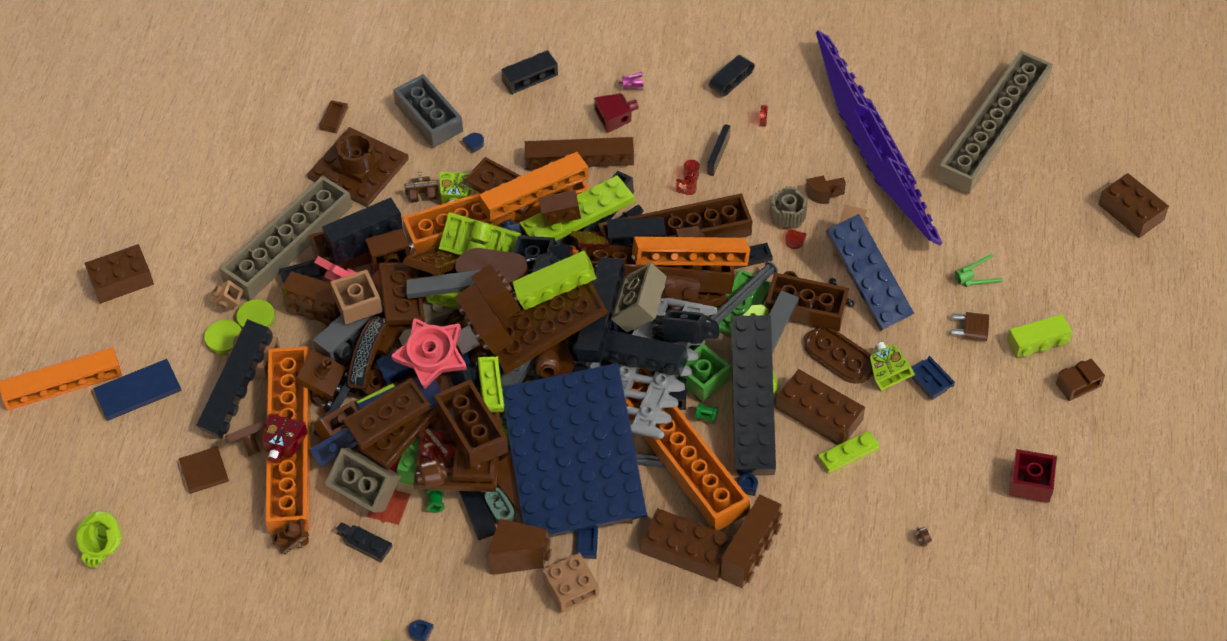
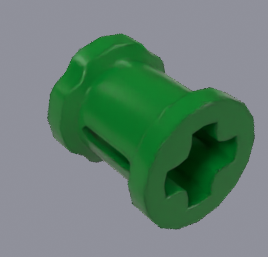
(706, 413)
(435, 502)

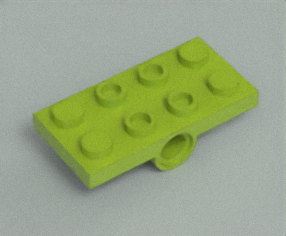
(467, 233)

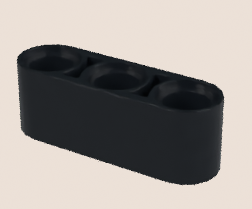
(731, 75)

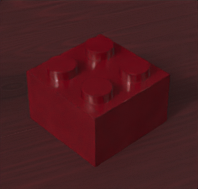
(1033, 475)

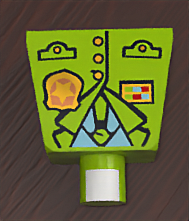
(452, 186)
(889, 366)

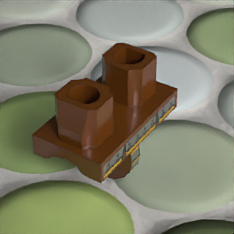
(421, 185)
(292, 536)

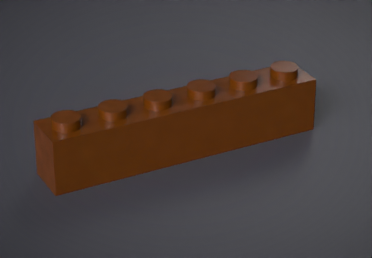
(593, 151)

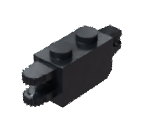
(685, 327)

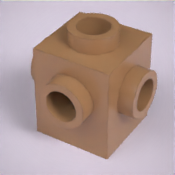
(226, 296)

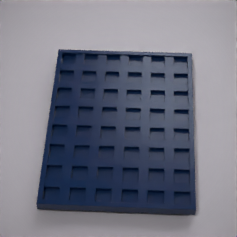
(574, 451)

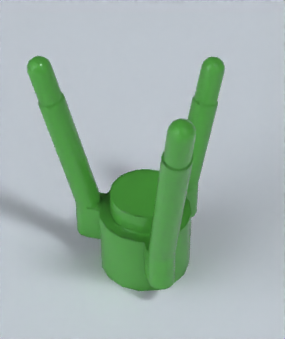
(965, 274)

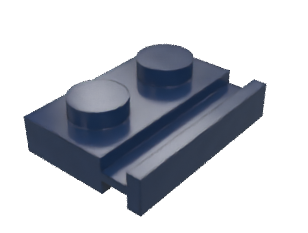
(931, 378)

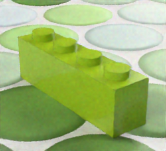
(554, 280)

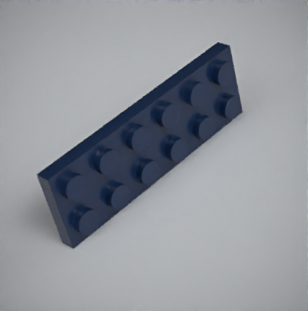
(869, 272)

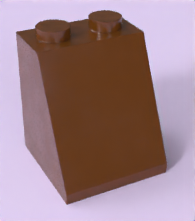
(518, 548)

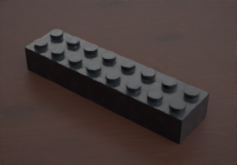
(752, 395)

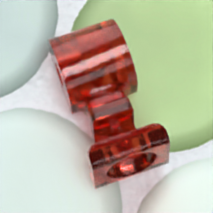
(691, 175)

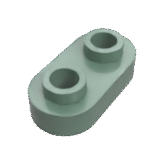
(500, 507)

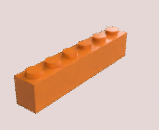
(532, 186)
(691, 251)
(60, 378)

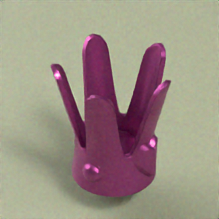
(632, 81)

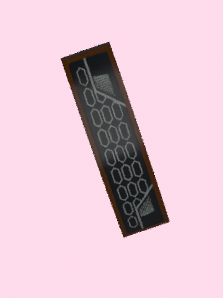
(365, 352)

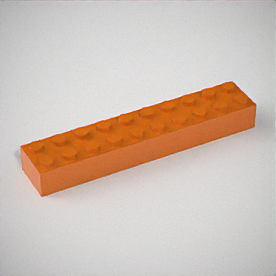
(427, 226)
(695, 466)
(289, 478)

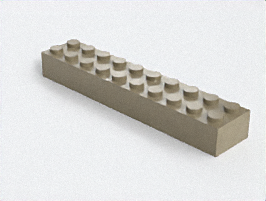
(994, 122)

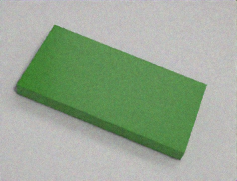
(756, 298)

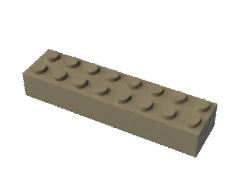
(286, 237)

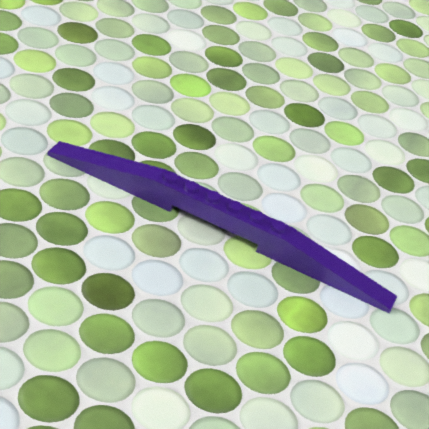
(875, 140)

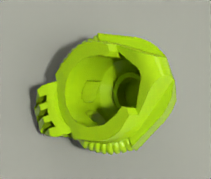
(98, 537)

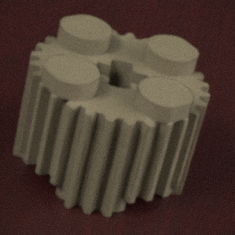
(788, 208)

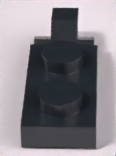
(364, 541)

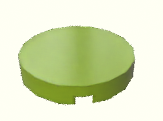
(257, 311)
(221, 335)

